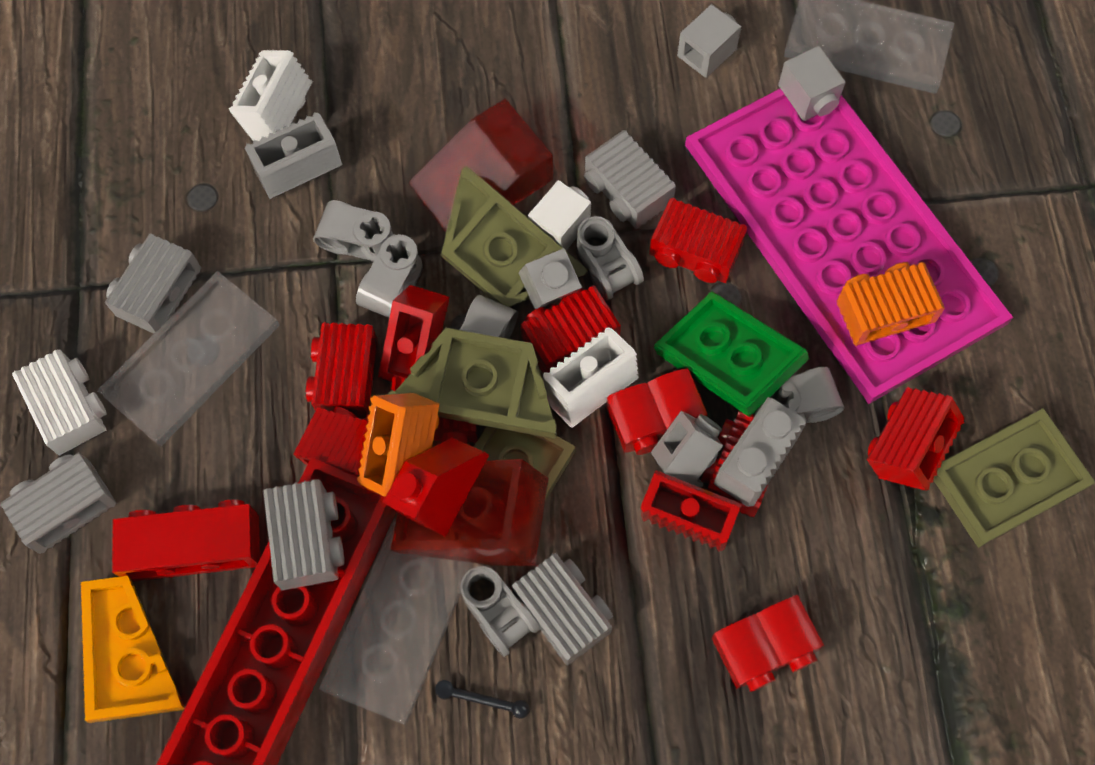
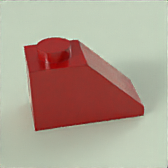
(413, 326)
(436, 484)

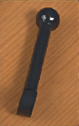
(445, 690)

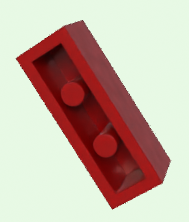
(186, 541)

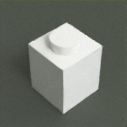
(561, 213)

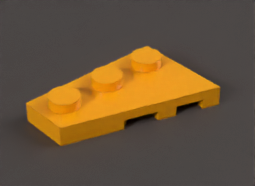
(121, 655)

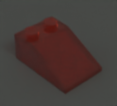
(497, 149)
(495, 524)

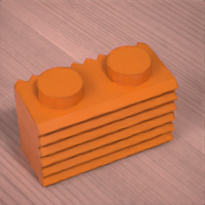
(889, 303)
(397, 431)

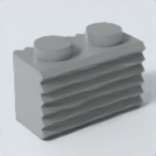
(294, 155)
(628, 180)
(152, 283)
(759, 452)
(57, 502)
(302, 534)
(563, 608)

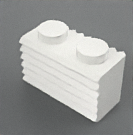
(271, 94)
(590, 376)
(60, 401)

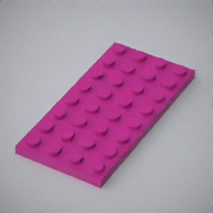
(837, 207)

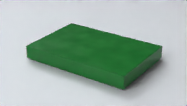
(731, 353)

